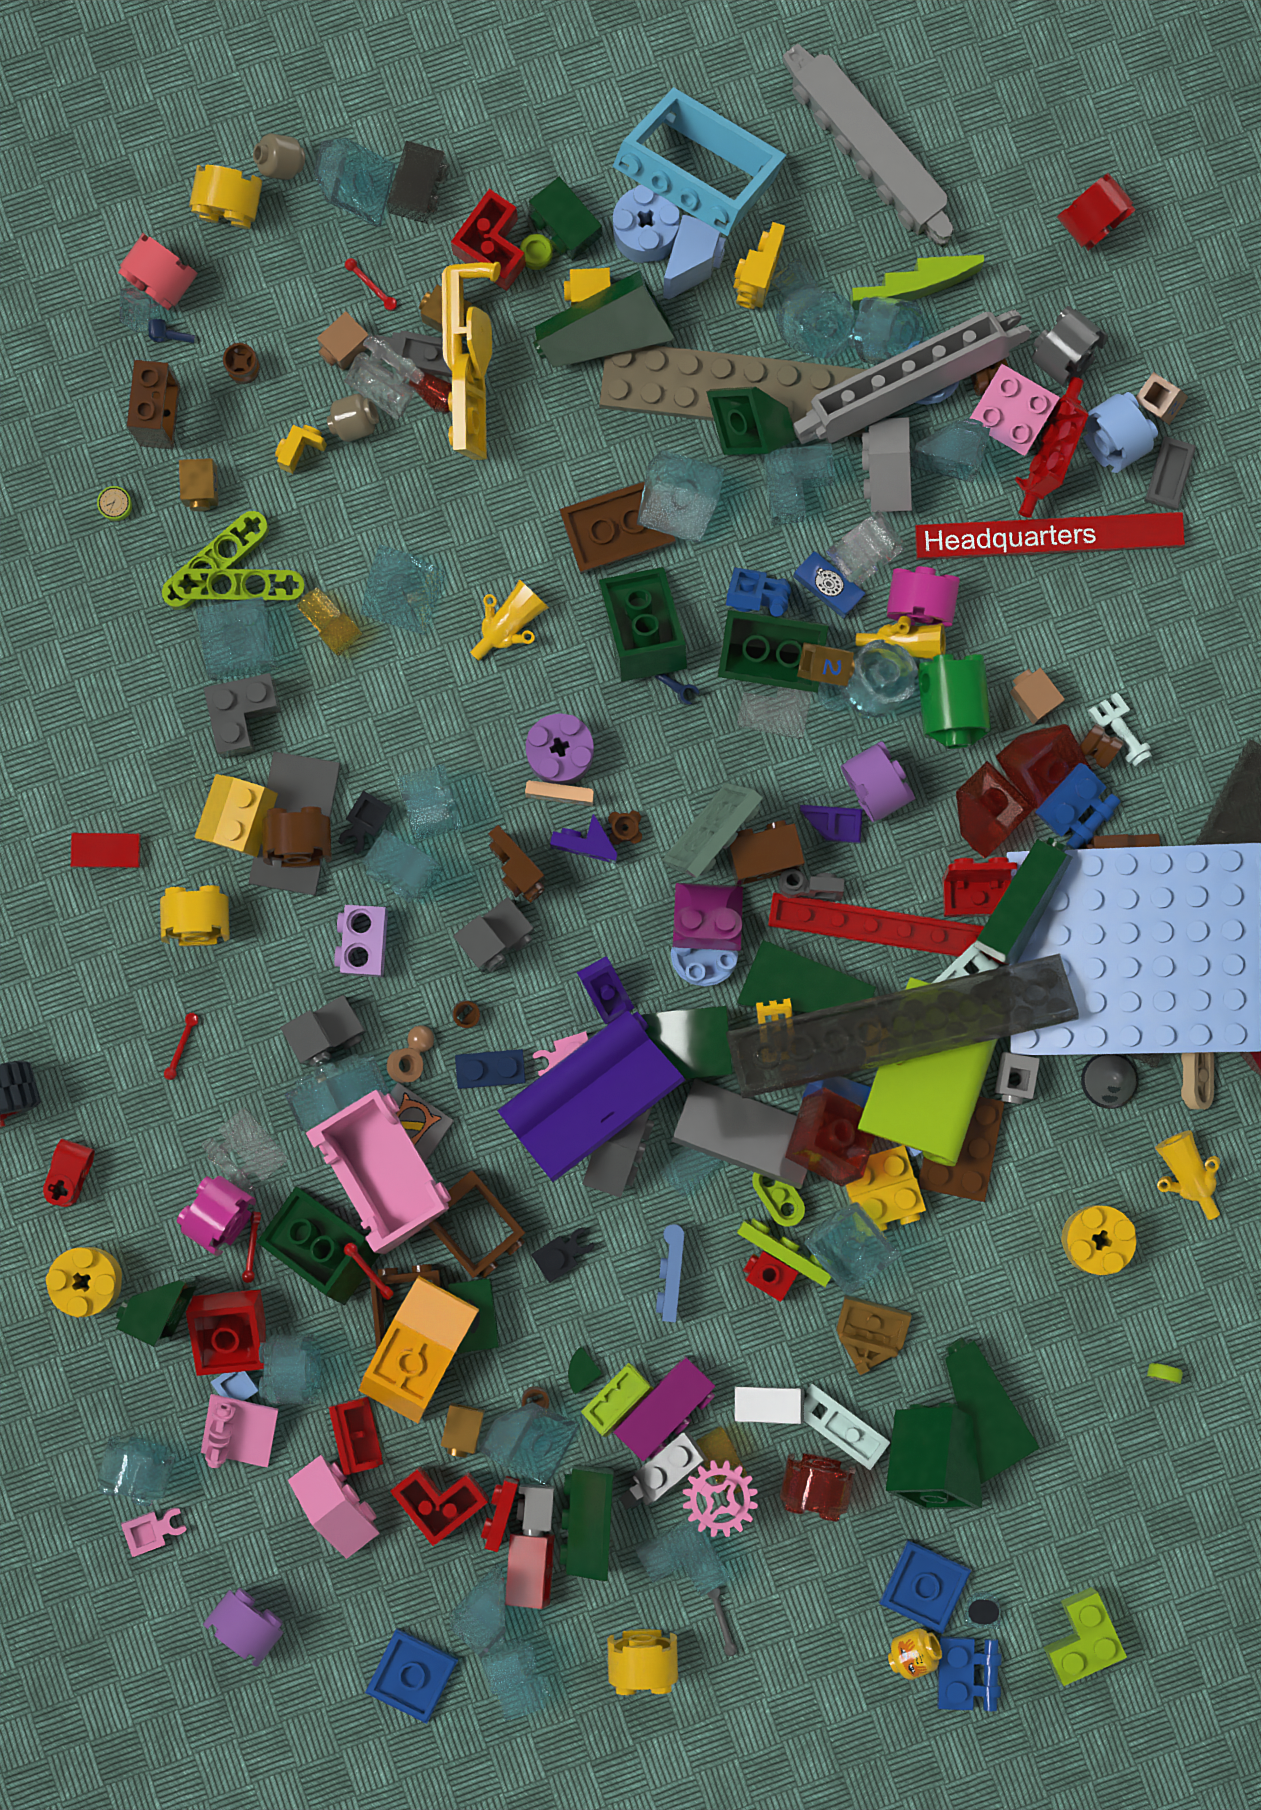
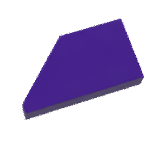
(835, 823)

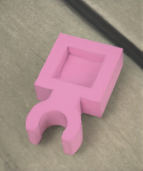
(563, 1048)
(146, 1532)

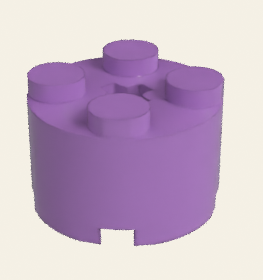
(569, 732)
(877, 782)
(245, 1627)

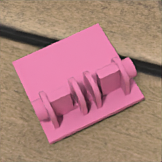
(1014, 409)
(238, 1432)

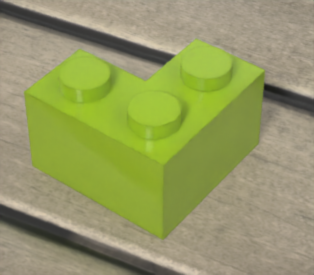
(1093, 1641)

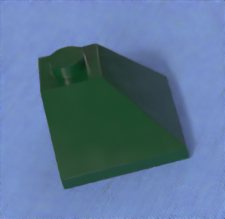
(750, 421)

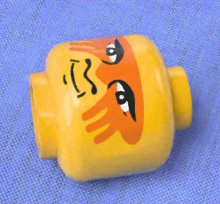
(915, 1654)

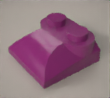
(707, 916)

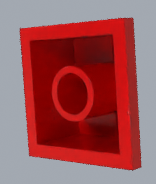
(226, 1331)

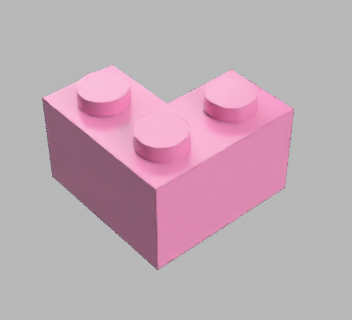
(334, 1506)

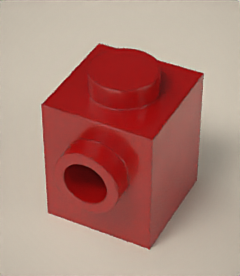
(769, 1275)

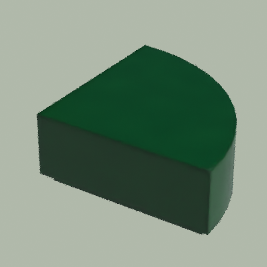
(581, 1370)

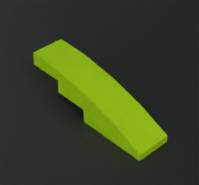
(928, 277)

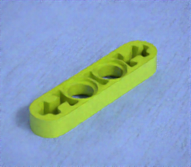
(211, 555)
(238, 580)

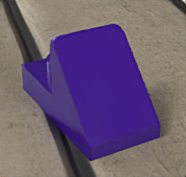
(594, 846)
(605, 989)

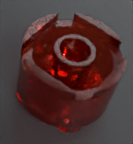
(817, 1486)

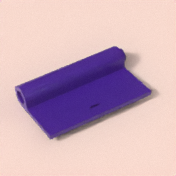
(590, 1095)

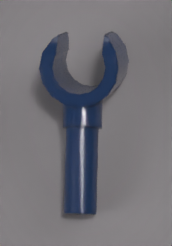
(159, 332)
(677, 687)

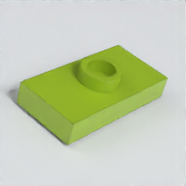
(617, 1400)

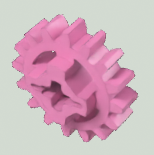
(706, 1489)

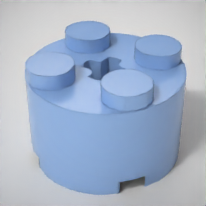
(649, 242)
(1119, 432)

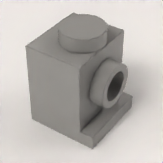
(1027, 1070)
(536, 1508)

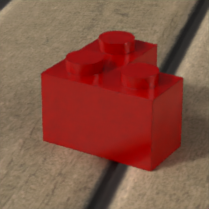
(484, 238)
(437, 1511)

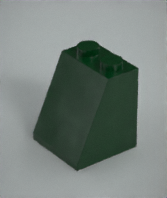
(934, 1458)

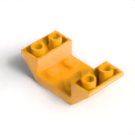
(417, 1349)

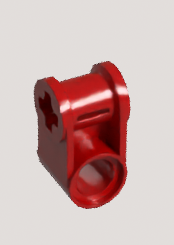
(68, 1168)

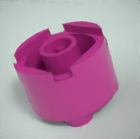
(923, 596)
(216, 1214)

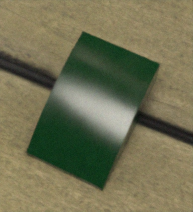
(693, 1040)

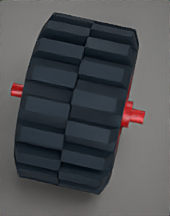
(17, 1089)

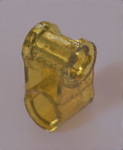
(719, 1448)

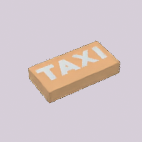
(559, 793)

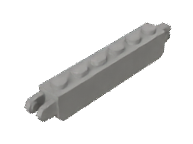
(870, 143)
(911, 376)

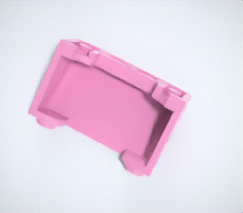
(380, 1170)

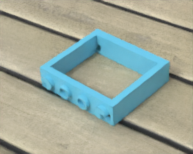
(717, 136)

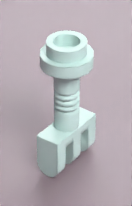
(1138, 753)

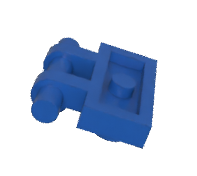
(753, 589)
(1071, 800)
(956, 1674)

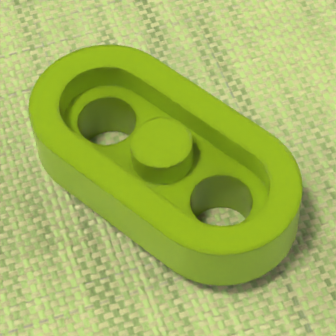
(775, 1197)

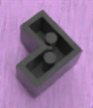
(233, 705)
(494, 935)
(323, 1031)
(612, 1161)

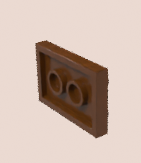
(607, 529)
(973, 1168)

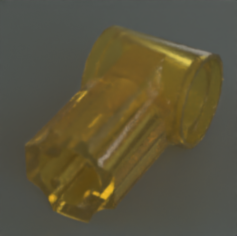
(333, 627)

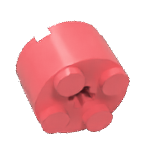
(158, 270)

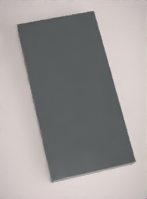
(299, 784)
(739, 1132)

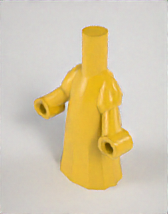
(501, 627)
(917, 640)
(1187, 1166)

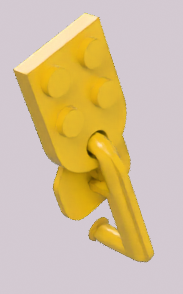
(468, 370)

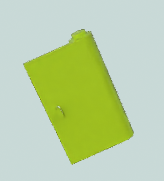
(928, 1098)

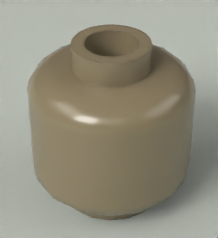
(279, 156)
(352, 417)

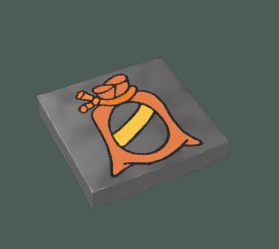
(421, 1121)

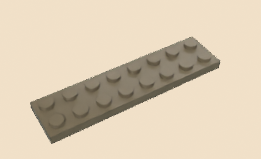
(676, 381)

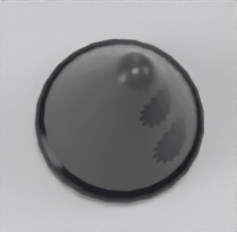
(1109, 1080)

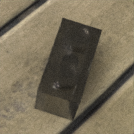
(417, 182)

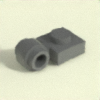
(822, 887)

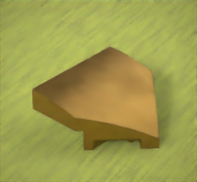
(871, 1331)

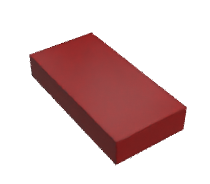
(105, 850)

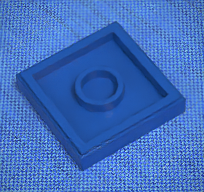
(924, 1586)
(411, 1675)

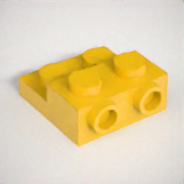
(757, 270)
(888, 1189)

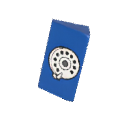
(828, 584)

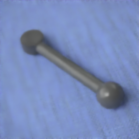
(730, 1648)

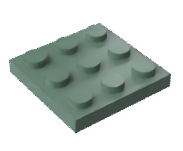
(713, 830)

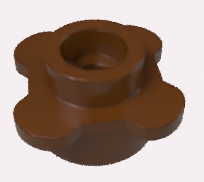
(631, 820)

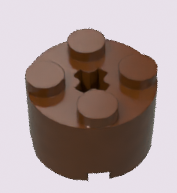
(296, 837)

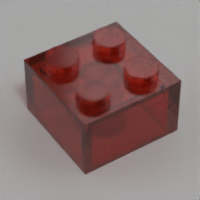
(829, 1138)

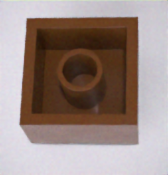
(765, 853)

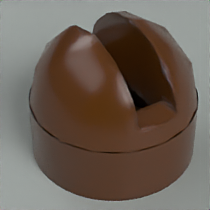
(470, 1018)
(534, 1391)

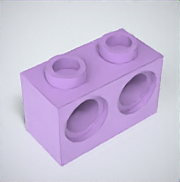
(372, 940)

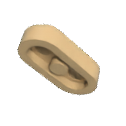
(1198, 1080)

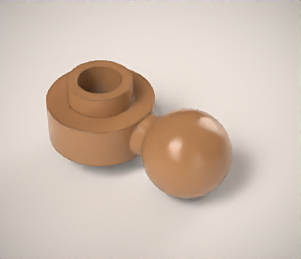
(419, 1040)

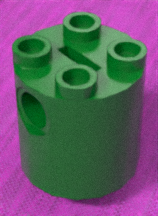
(954, 700)

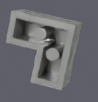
(888, 461)

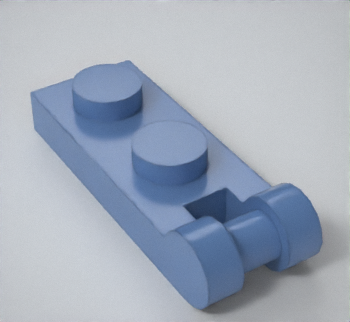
(670, 1270)

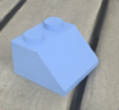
(693, 256)

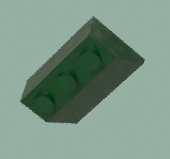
(768, 649)
(157, 1312)
(587, 1522)

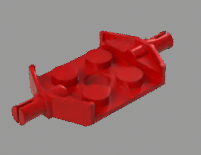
(1056, 450)

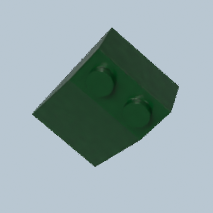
(643, 624)
(313, 1242)

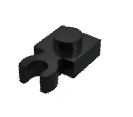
(367, 817)
(557, 1257)

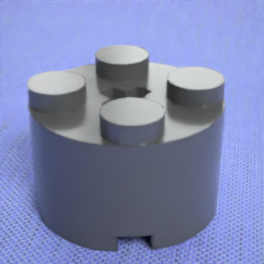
(1068, 347)

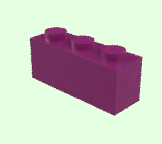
(665, 1409)

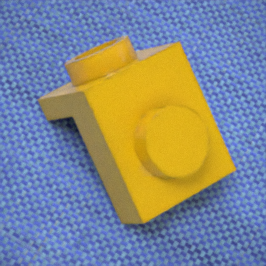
(291, 449)

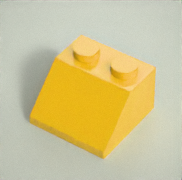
(235, 814)

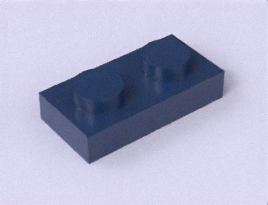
(490, 1069)

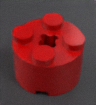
(1094, 210)

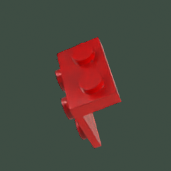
(974, 887)

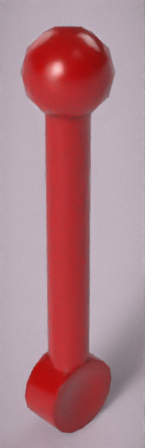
(389, 302)
(191, 1020)
(351, 1251)
(248, 1275)

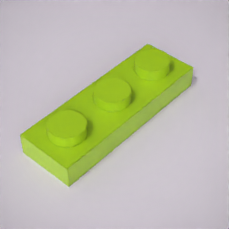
(783, 1249)

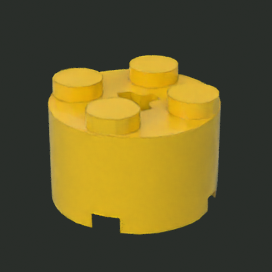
(226, 195)
(194, 916)
(1082, 1251)
(64, 1281)
(642, 1661)

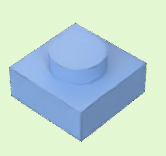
(235, 1385)

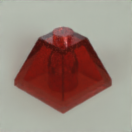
(1041, 761)
(989, 809)

